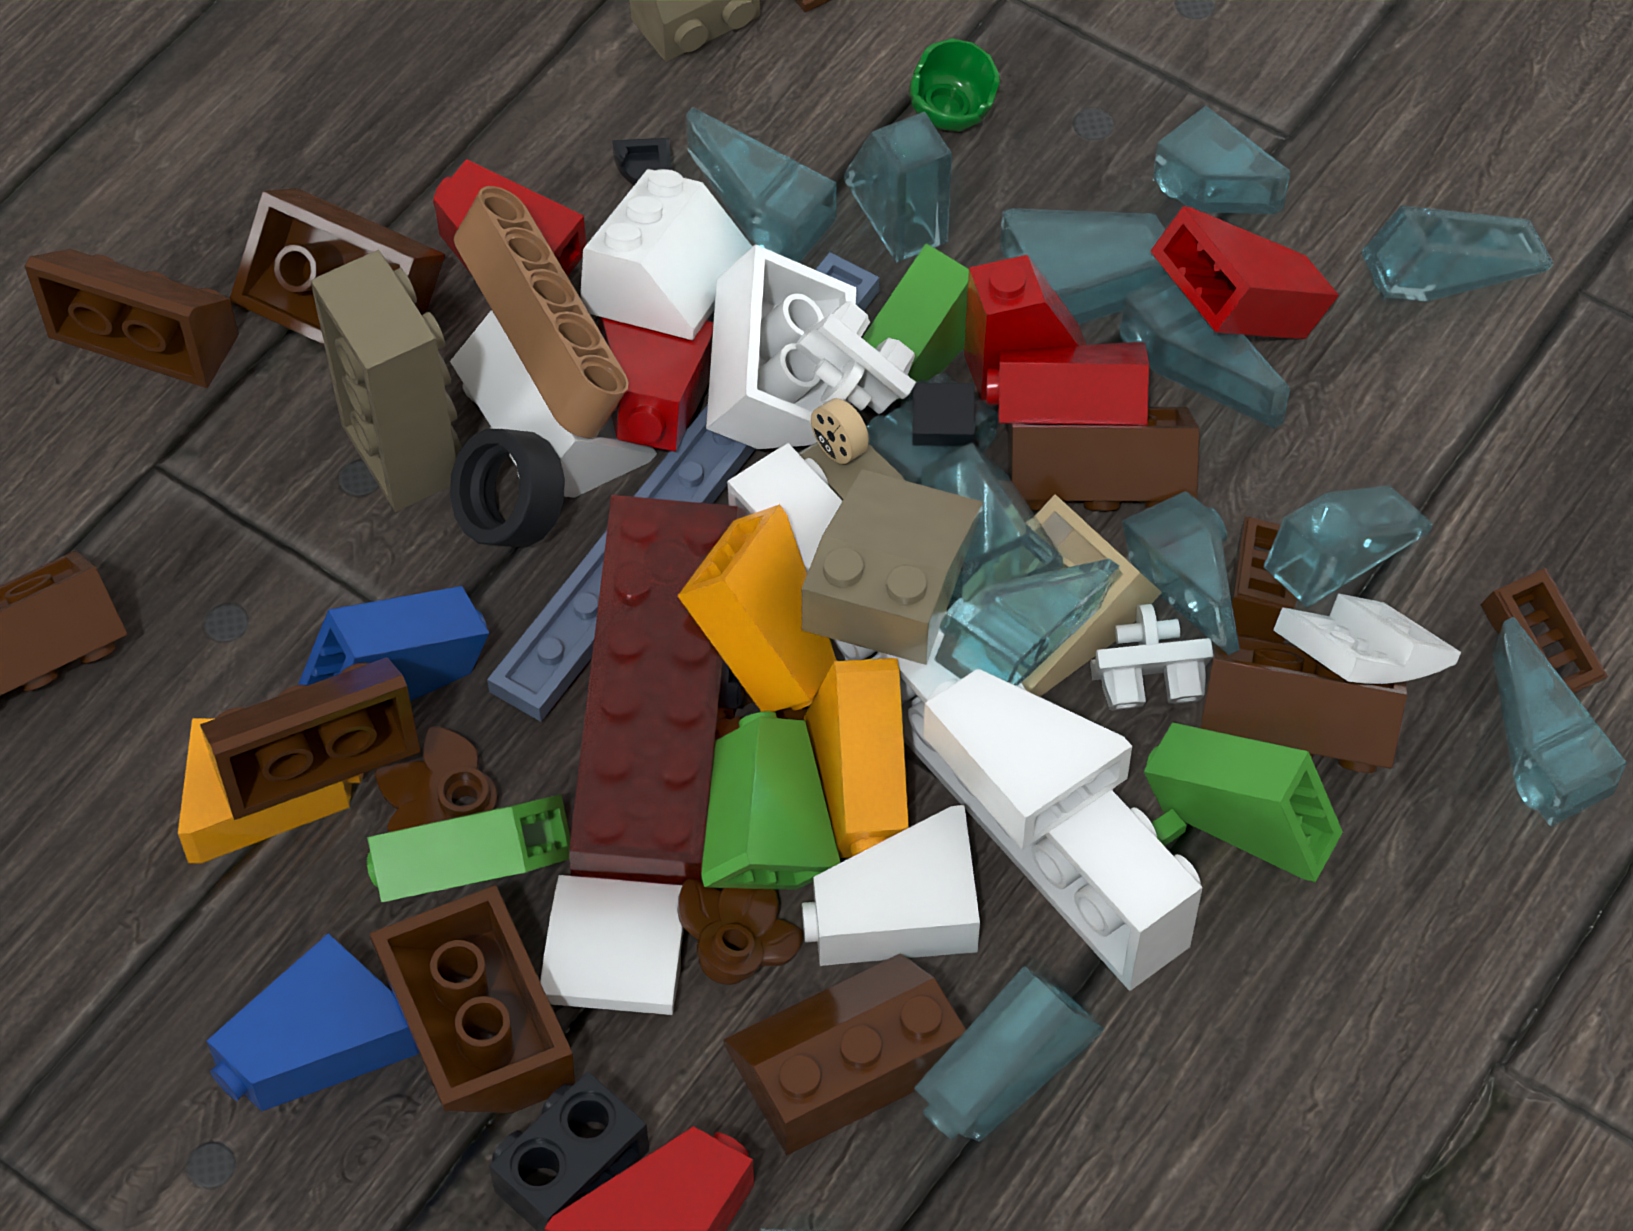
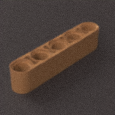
(540, 312)

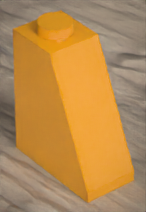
(752, 611)
(860, 752)
(207, 822)

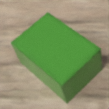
(1169, 827)

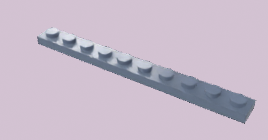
(564, 632)

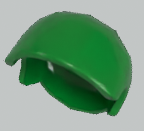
(954, 84)

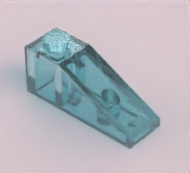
(768, 193)
(1446, 252)
(1193, 355)
(1341, 539)
(1184, 557)
(1021, 620)
(1553, 743)

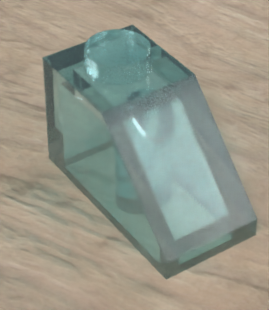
(1219, 168)

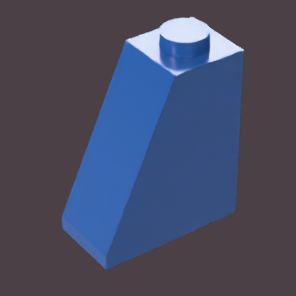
(425, 635)
(310, 1031)

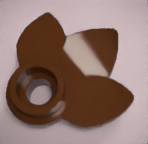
(429, 788)
(736, 921)

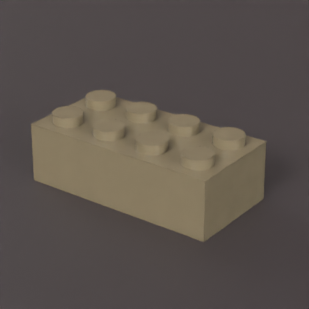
(388, 377)

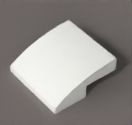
(1367, 641)
(613, 945)

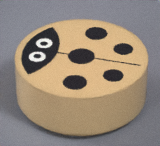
(839, 430)

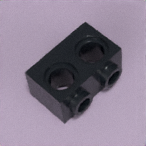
(578, 1161)

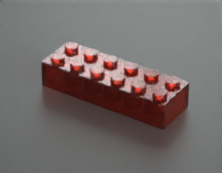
(649, 700)

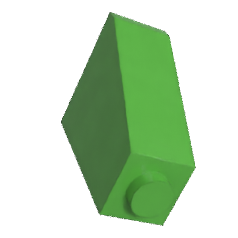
(926, 313)
(1247, 795)
(766, 809)
(469, 848)

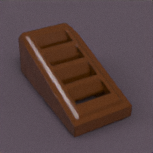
(1254, 591)
(1552, 610)

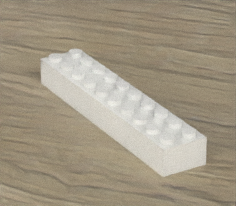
(1096, 867)

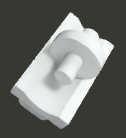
(852, 365)
(1179, 661)

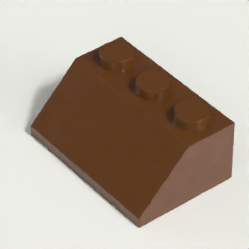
(306, 237)
(133, 314)
(1106, 461)
(52, 620)
(1294, 701)
(311, 736)
(475, 1006)
(845, 1050)

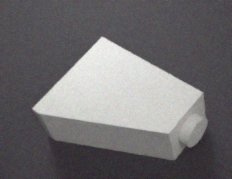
(1022, 753)
(899, 897)

